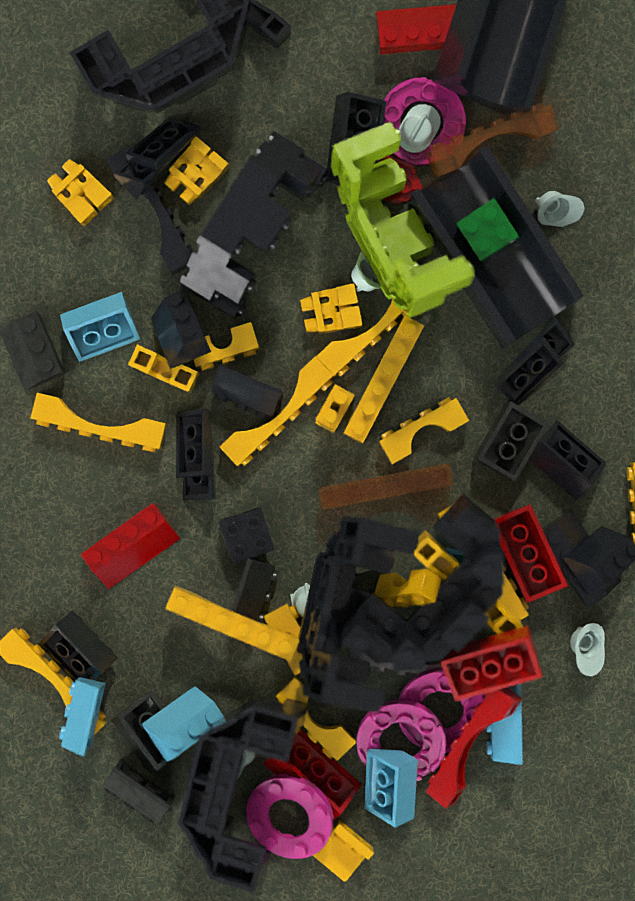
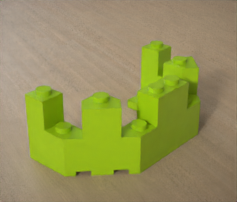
(397, 241)

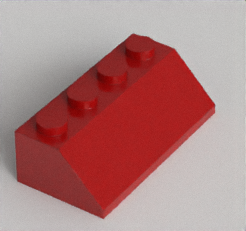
(413, 28)
(130, 546)
(529, 553)
(492, 663)
(312, 764)

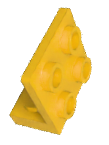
(344, 851)

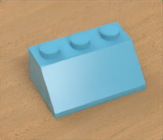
(99, 327)
(82, 715)
(182, 722)
(391, 785)

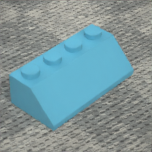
(506, 736)

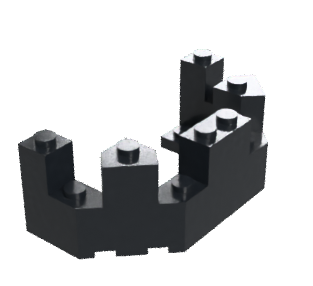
(174, 73)
(249, 216)
(332, 601)
(459, 605)
(257, 727)

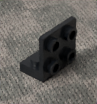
(246, 535)

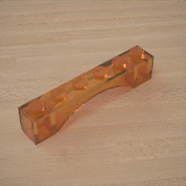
(531, 125)
(385, 486)

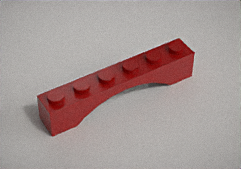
(450, 780)

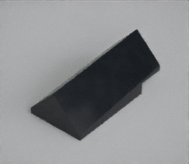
(155, 154)
(534, 363)
(195, 454)

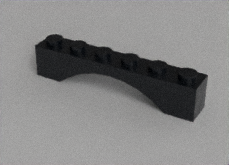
(268, 24)
(173, 248)

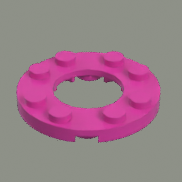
(443, 99)
(425, 684)
(412, 713)
(304, 793)

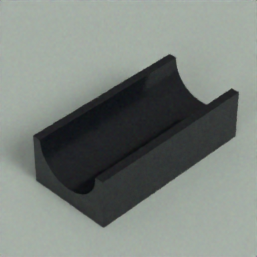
(498, 51)
(518, 283)

